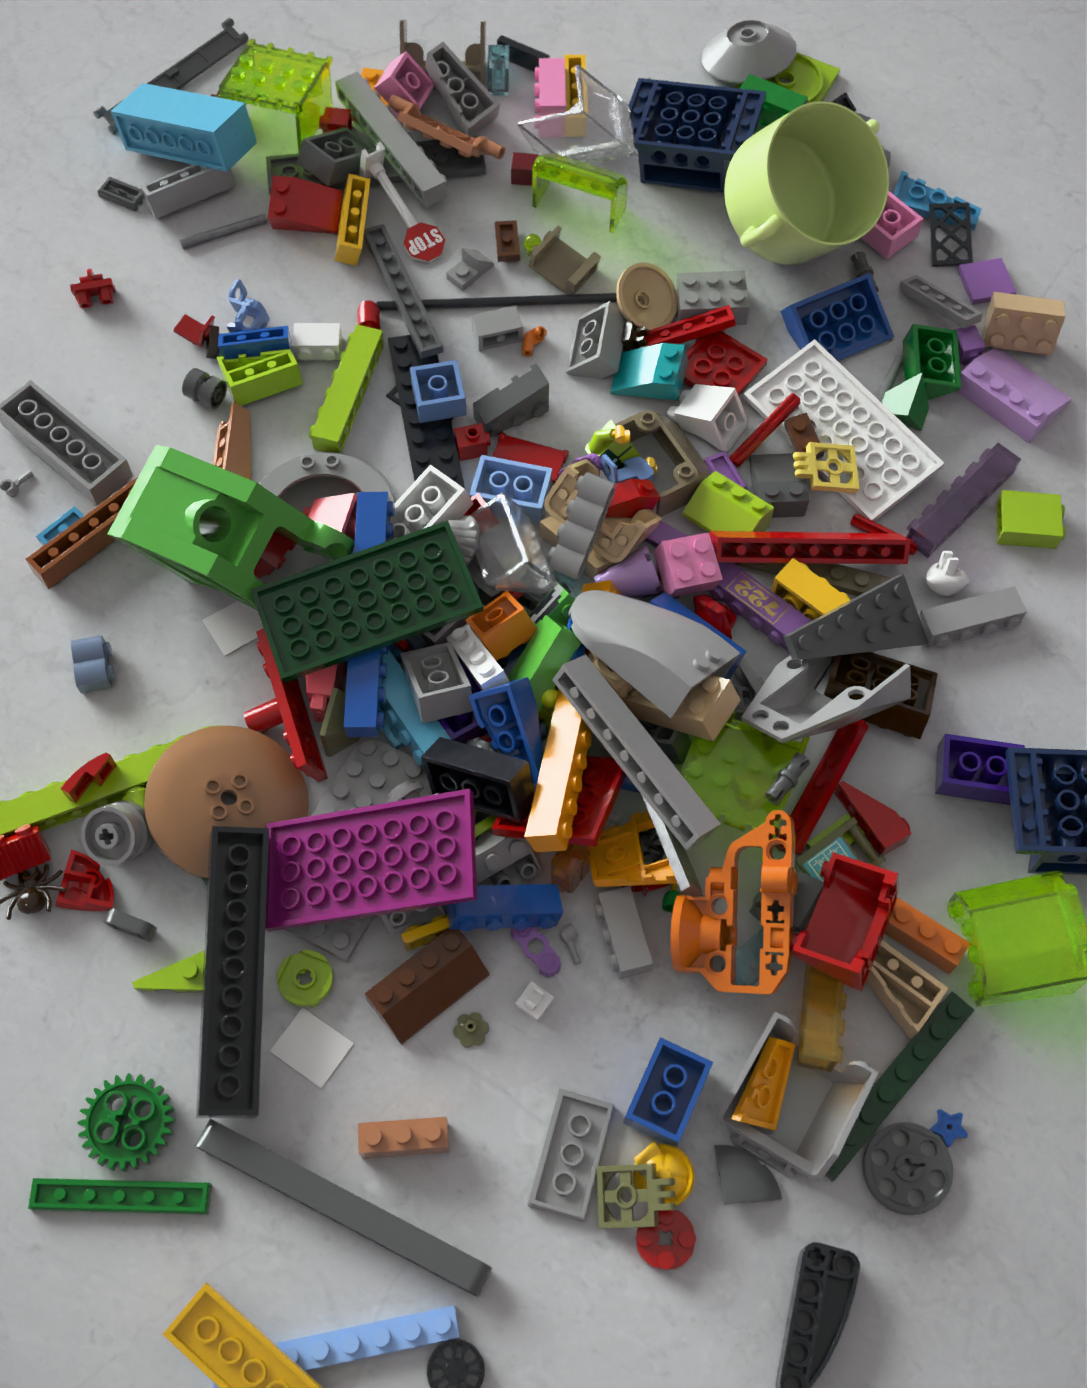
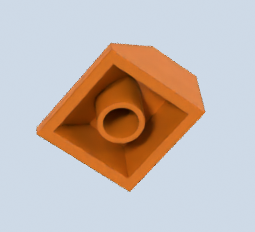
(502, 626)

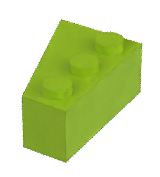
(260, 376)

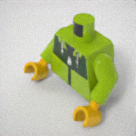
(616, 444)

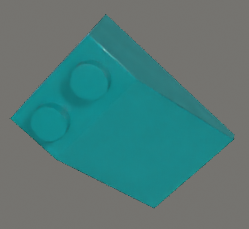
(651, 372)

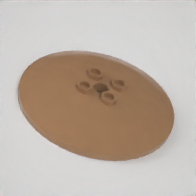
(197, 770)

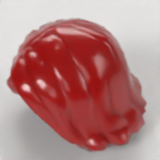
(715, 614)

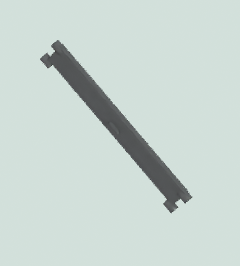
(191, 65)

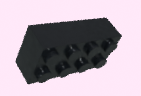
(499, 782)

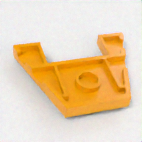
(620, 857)

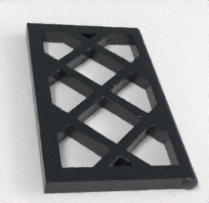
(949, 209)

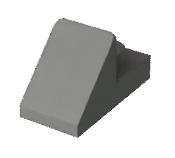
(469, 269)

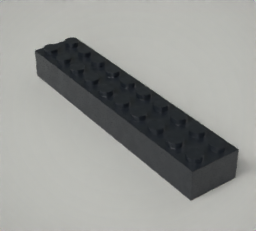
(233, 974)

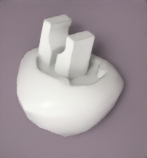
(946, 577)

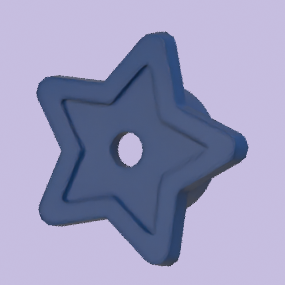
(941, 1130)

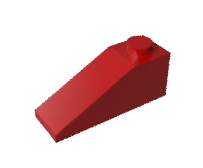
(632, 497)
(880, 823)

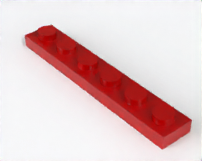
(824, 782)

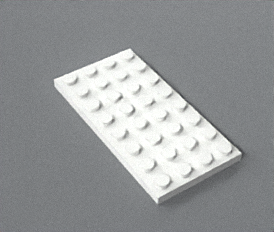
(845, 413)

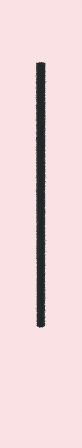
(508, 301)

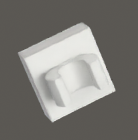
(534, 1001)

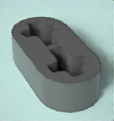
(130, 925)

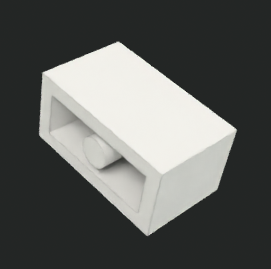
(317, 341)

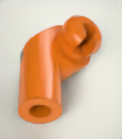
(531, 339)

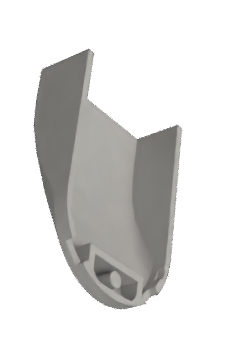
(650, 646)

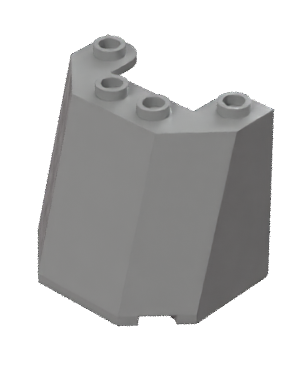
(813, 1115)

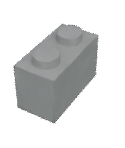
(497, 328)

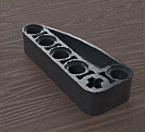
(826, 1312)

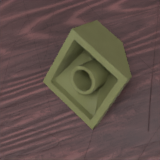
(332, 732)

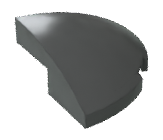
(744, 1177)

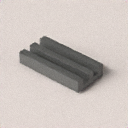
(120, 196)

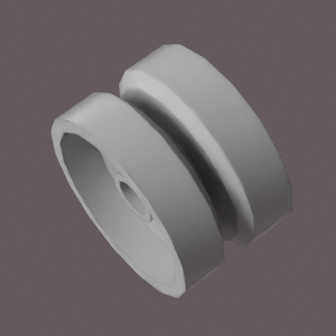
(116, 833)

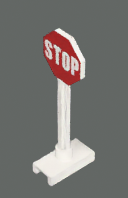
(422, 240)

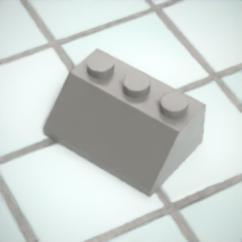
(597, 343)

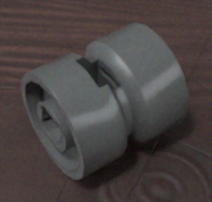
(204, 388)

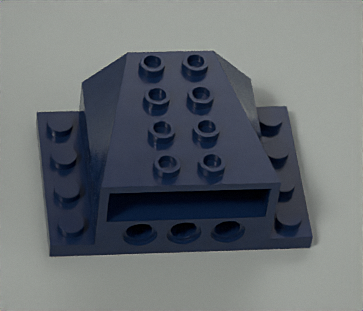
(691, 131)
(1049, 807)

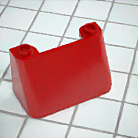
(848, 920)

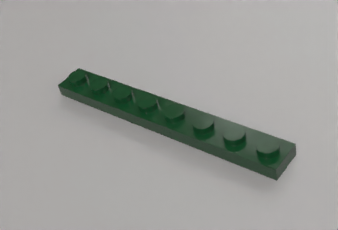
(902, 1075)

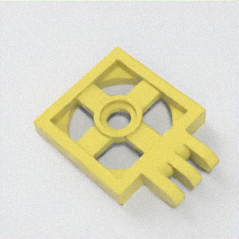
(808, 467)

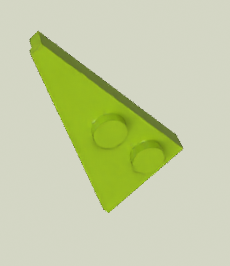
(179, 977)

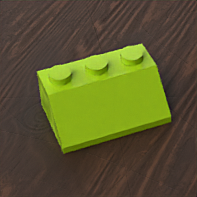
(727, 507)

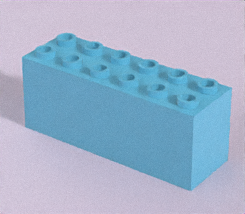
(184, 126)

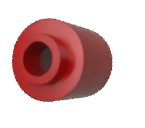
(368, 314)

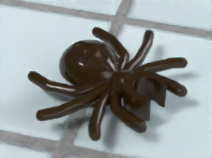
(31, 892)

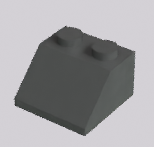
(804, 901)

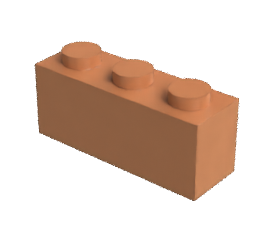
(403, 1137)

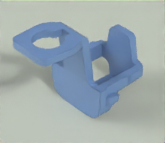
(246, 307)
(633, 469)

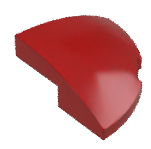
(85, 885)

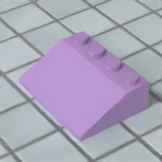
(1011, 393)

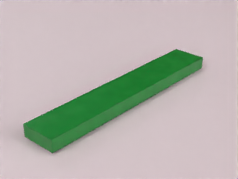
(120, 1196)

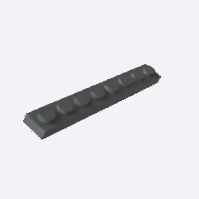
(403, 291)

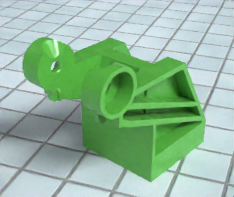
(213, 523)

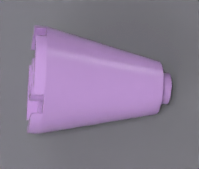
(633, 575)

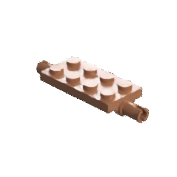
(448, 136)

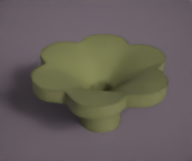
(471, 1036)

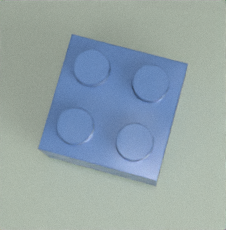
(438, 391)

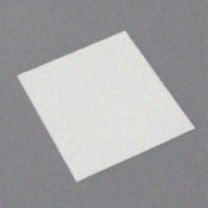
(233, 626)
(311, 1047)

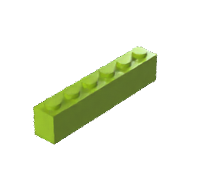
(347, 389)

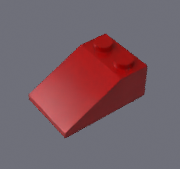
(304, 206)

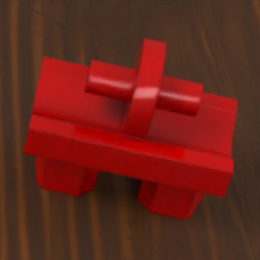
(93, 286)

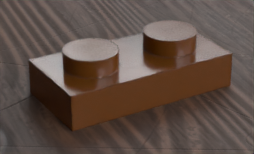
(507, 241)
(801, 433)

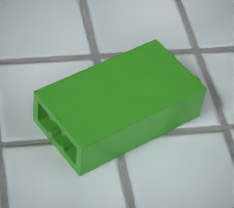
(544, 656)

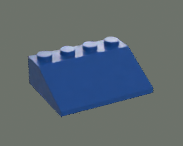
(840, 319)

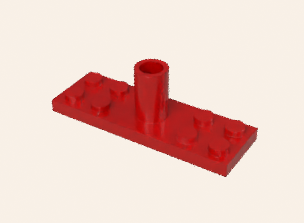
(287, 709)

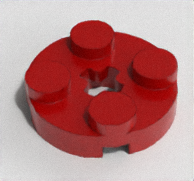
(664, 1256)

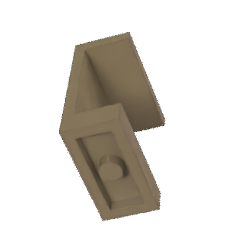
(561, 263)

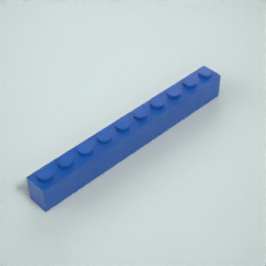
(366, 671)

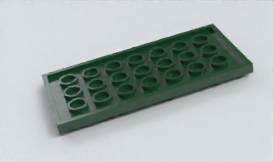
(366, 601)

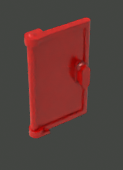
(530, 453)

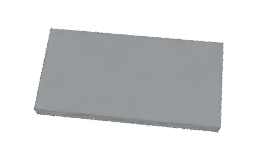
(571, 1155)

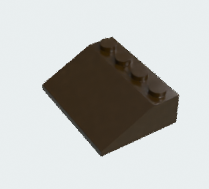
(869, 671)

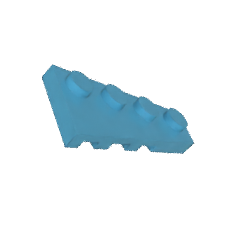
(919, 196)

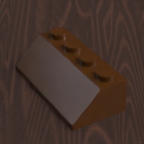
(427, 984)

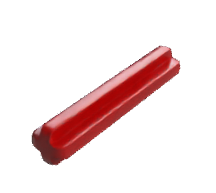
(872, 527)

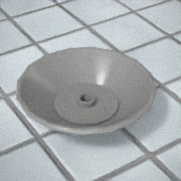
(748, 49)

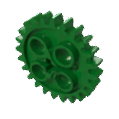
(101, 1116)

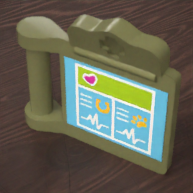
(813, 859)

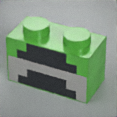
(554, 605)

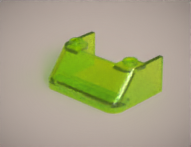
(580, 177)

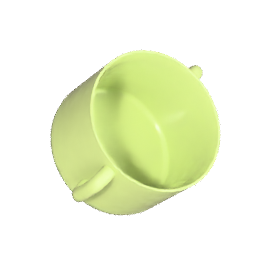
(807, 183)

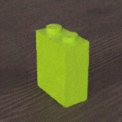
(1029, 519)

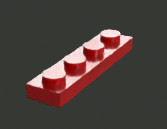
(692, 327)

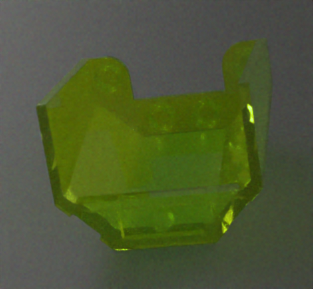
(1023, 938)

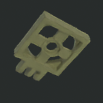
(653, 1195)

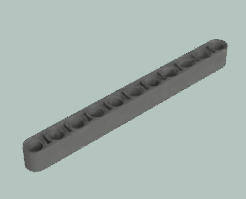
(344, 1207)

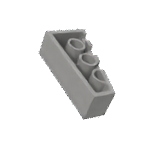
(461, 91)

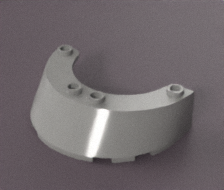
(329, 464)

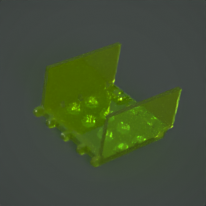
(284, 80)
(738, 771)

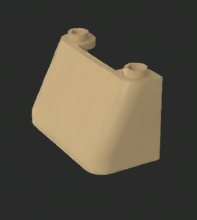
(617, 535)

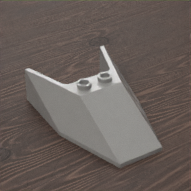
(793, 709)

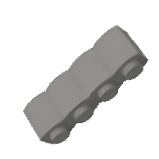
(582, 526)

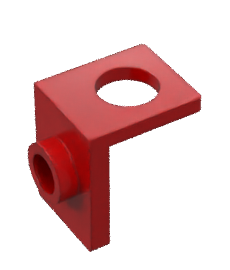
(193, 330)

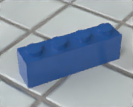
(508, 908)

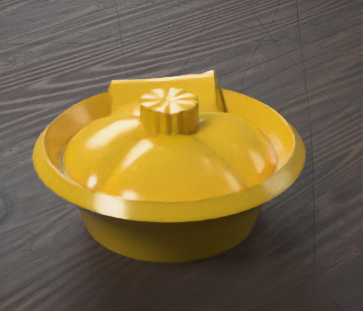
(670, 1163)

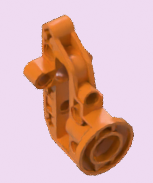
(703, 934)

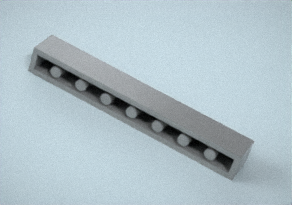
(400, 149)
(636, 752)

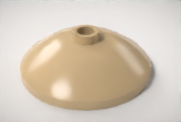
(655, 292)

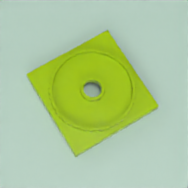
(808, 77)

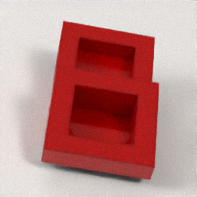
(94, 771)

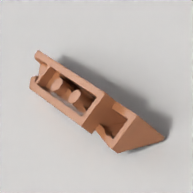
(234, 443)

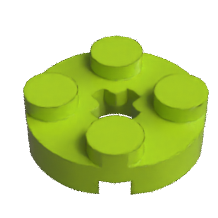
(298, 964)

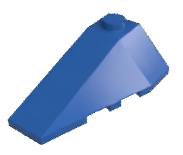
(511, 721)

